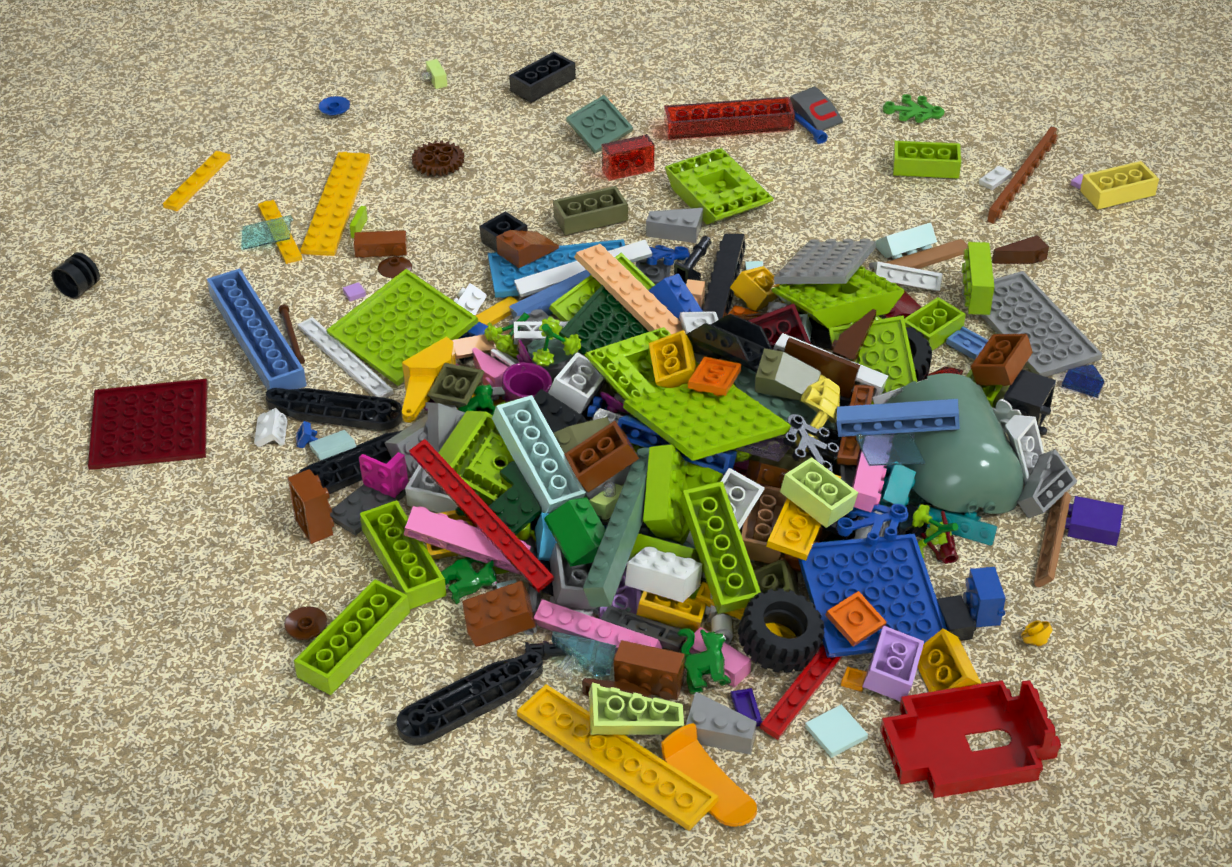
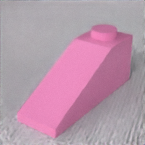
(492, 368)

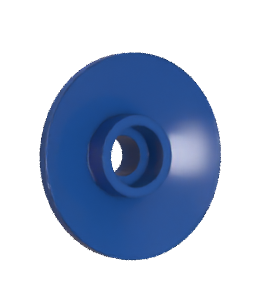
(334, 105)

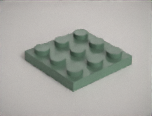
(599, 123)

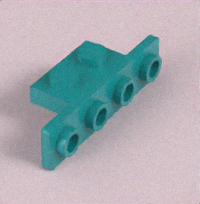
(969, 525)

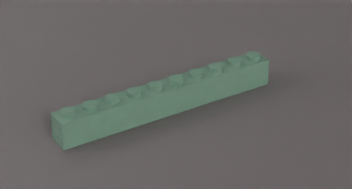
(619, 536)

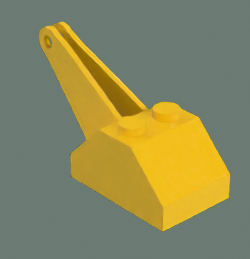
(420, 374)

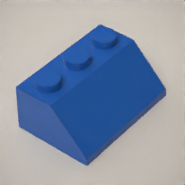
(675, 295)

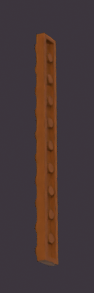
(1022, 175)

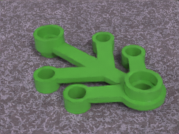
(914, 110)

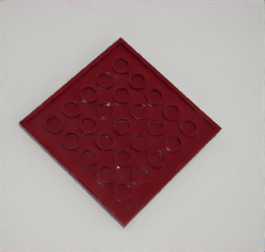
(148, 424)

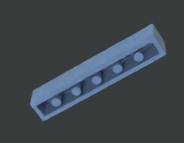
(546, 297)
(898, 417)

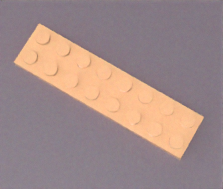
(627, 289)

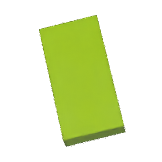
(358, 221)

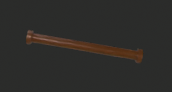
(284, 310)

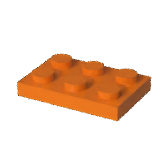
(714, 376)

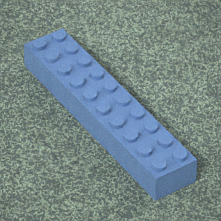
(256, 331)

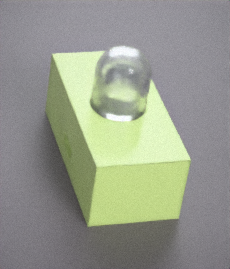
(435, 74)
(606, 500)

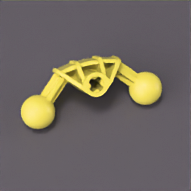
(824, 399)

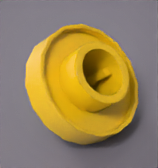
(1037, 633)

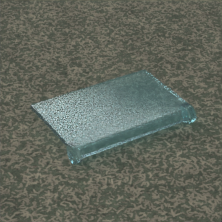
(266, 232)
(890, 449)

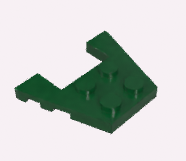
(517, 505)

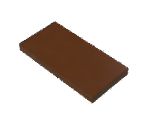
(832, 367)

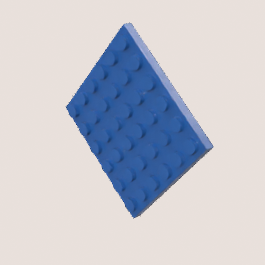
(888, 577)

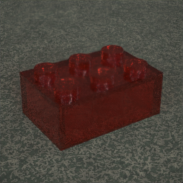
(628, 157)

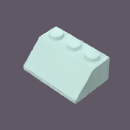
(907, 241)

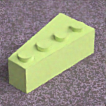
(631, 714)

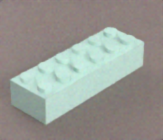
(537, 453)

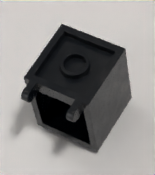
(1032, 396)

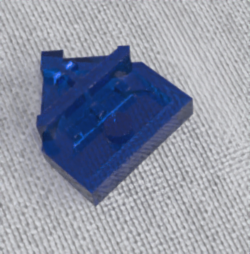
(1084, 380)

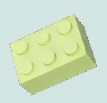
(818, 492)

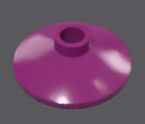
(523, 355)
(613, 404)

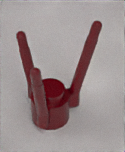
(947, 550)

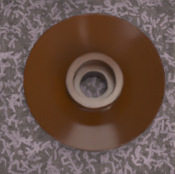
(393, 266)
(299, 619)

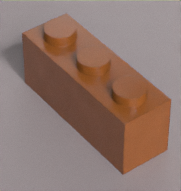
(380, 243)

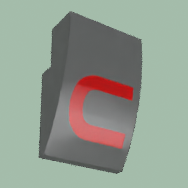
(816, 108)

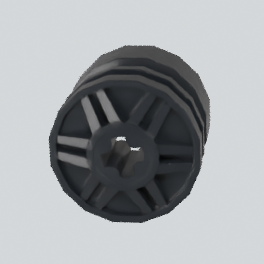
(75, 275)

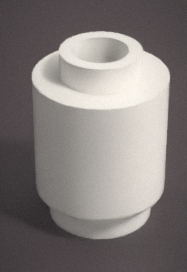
(722, 625)

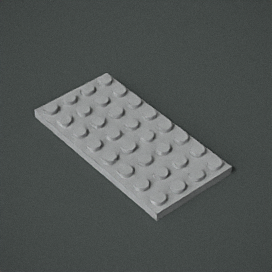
(825, 262)
(1025, 309)

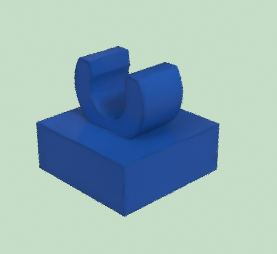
(305, 435)

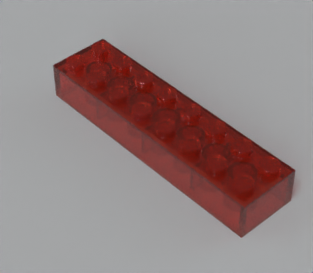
(729, 117)

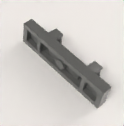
(669, 635)

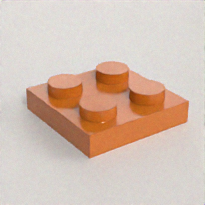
(855, 618)

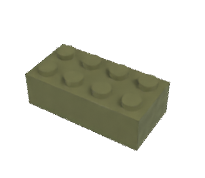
(590, 210)

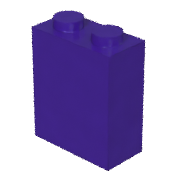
(1094, 520)

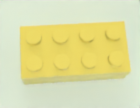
(1119, 185)

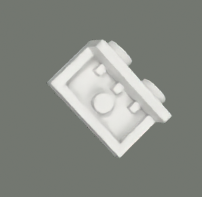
(470, 298)
(271, 427)

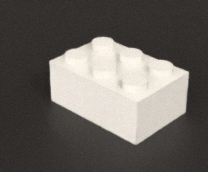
(577, 383)
(663, 574)

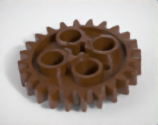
(438, 158)

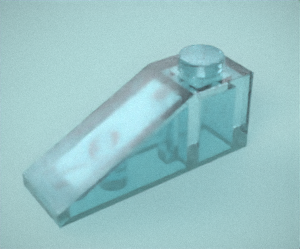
(592, 654)

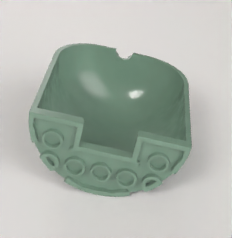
(967, 464)

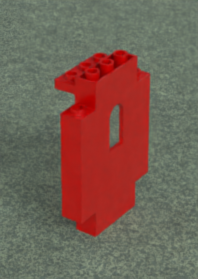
(932, 743)

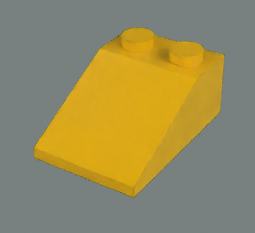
(755, 287)

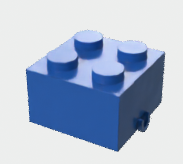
(985, 597)

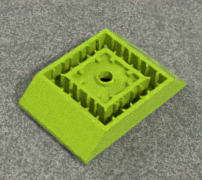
(716, 185)
(842, 303)
(629, 364)
(473, 453)

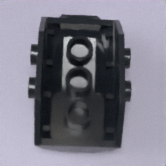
(731, 340)

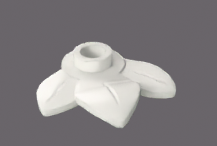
(1004, 412)

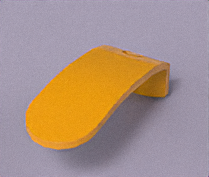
(687, 755)

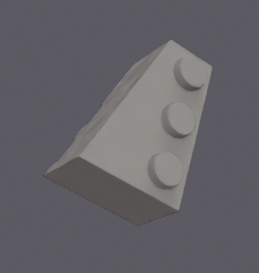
(1046, 484)
(721, 726)

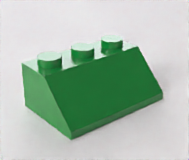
(576, 530)

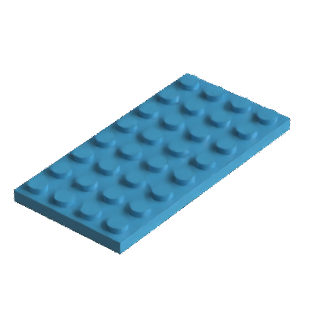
(504, 273)

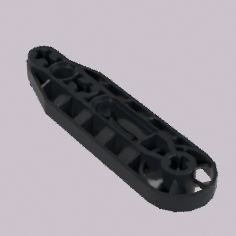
(335, 407)
(344, 468)
(467, 698)

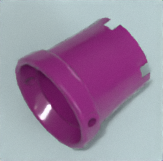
(525, 381)

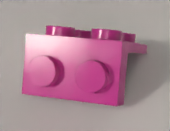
(383, 477)

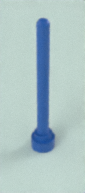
(819, 135)

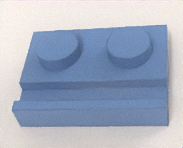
(967, 342)

